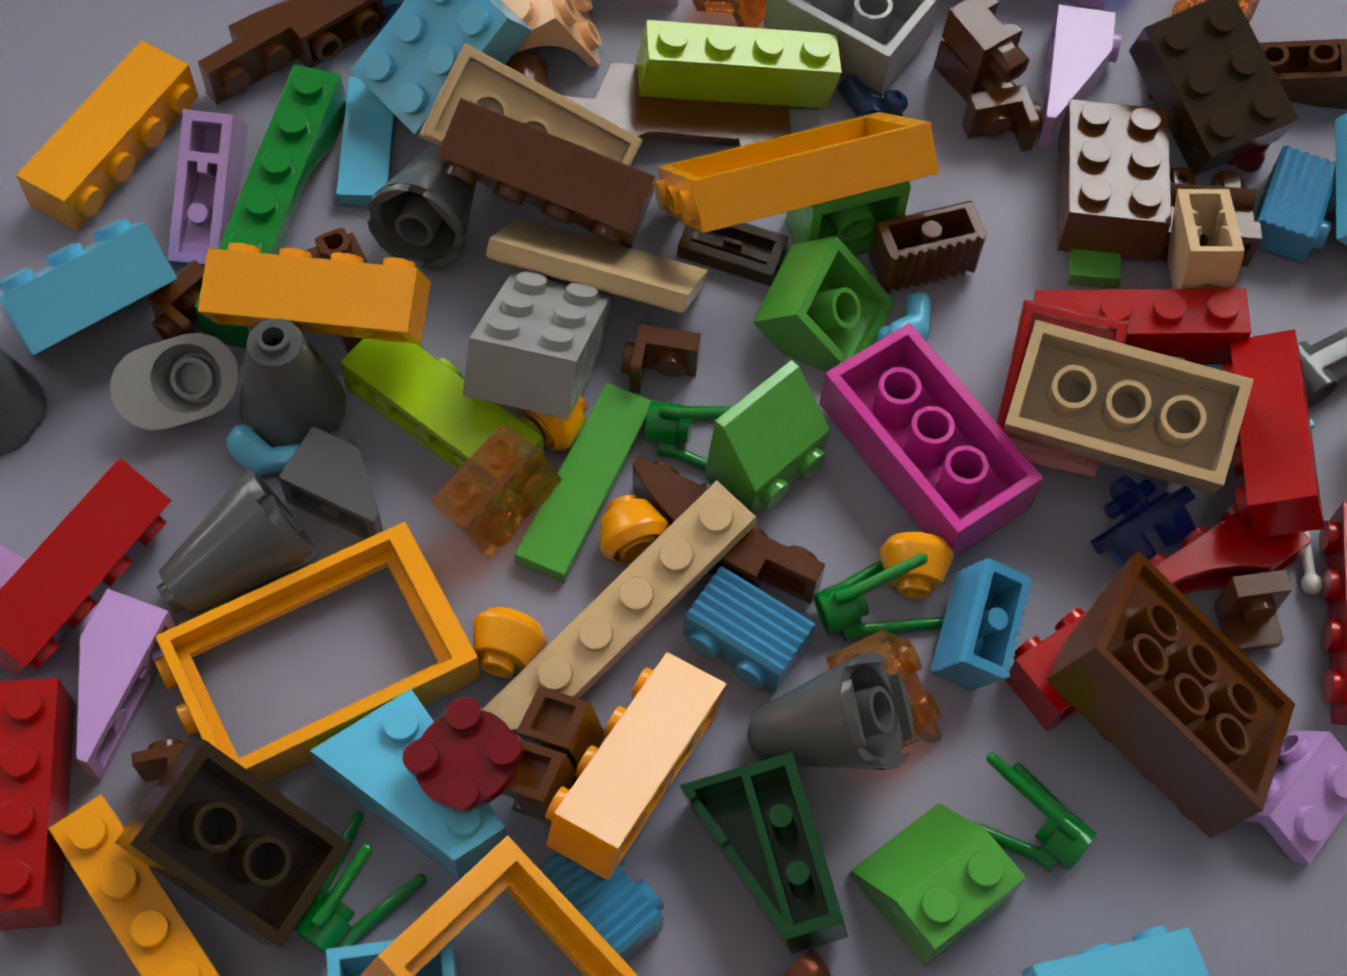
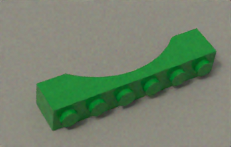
(293, 145)

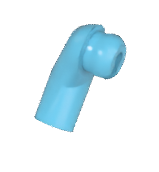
(916, 312)
(254, 453)

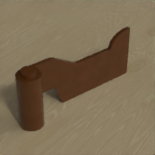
(667, 117)

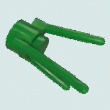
(673, 423)
(845, 604)
(1062, 833)
(328, 919)

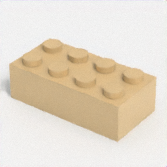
(1128, 407)

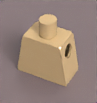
(1209, 265)

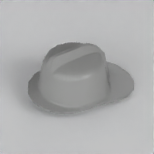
(174, 381)

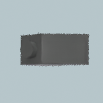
(332, 483)

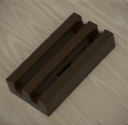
(731, 255)

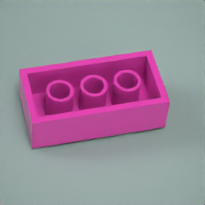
(929, 439)

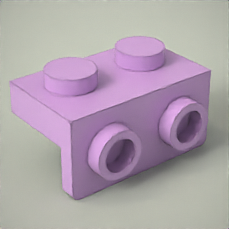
(1305, 794)

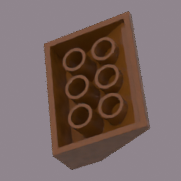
(1175, 697)

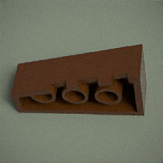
(546, 172)

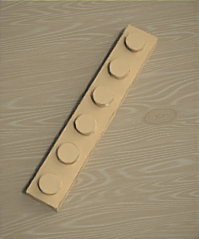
(630, 603)

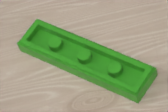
(585, 483)

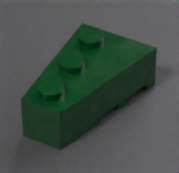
(772, 844)

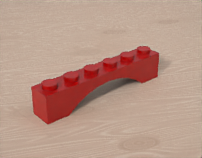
(1202, 564)

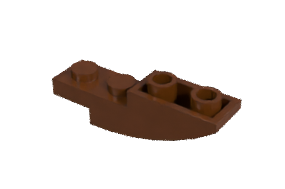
(286, 32)
(1311, 70)
(753, 557)

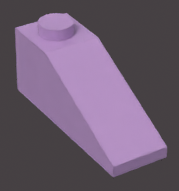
(1076, 61)
(205, 182)
(114, 673)

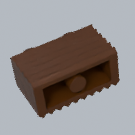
(927, 246)

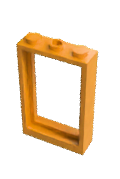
(796, 170)
(391, 549)
(510, 870)

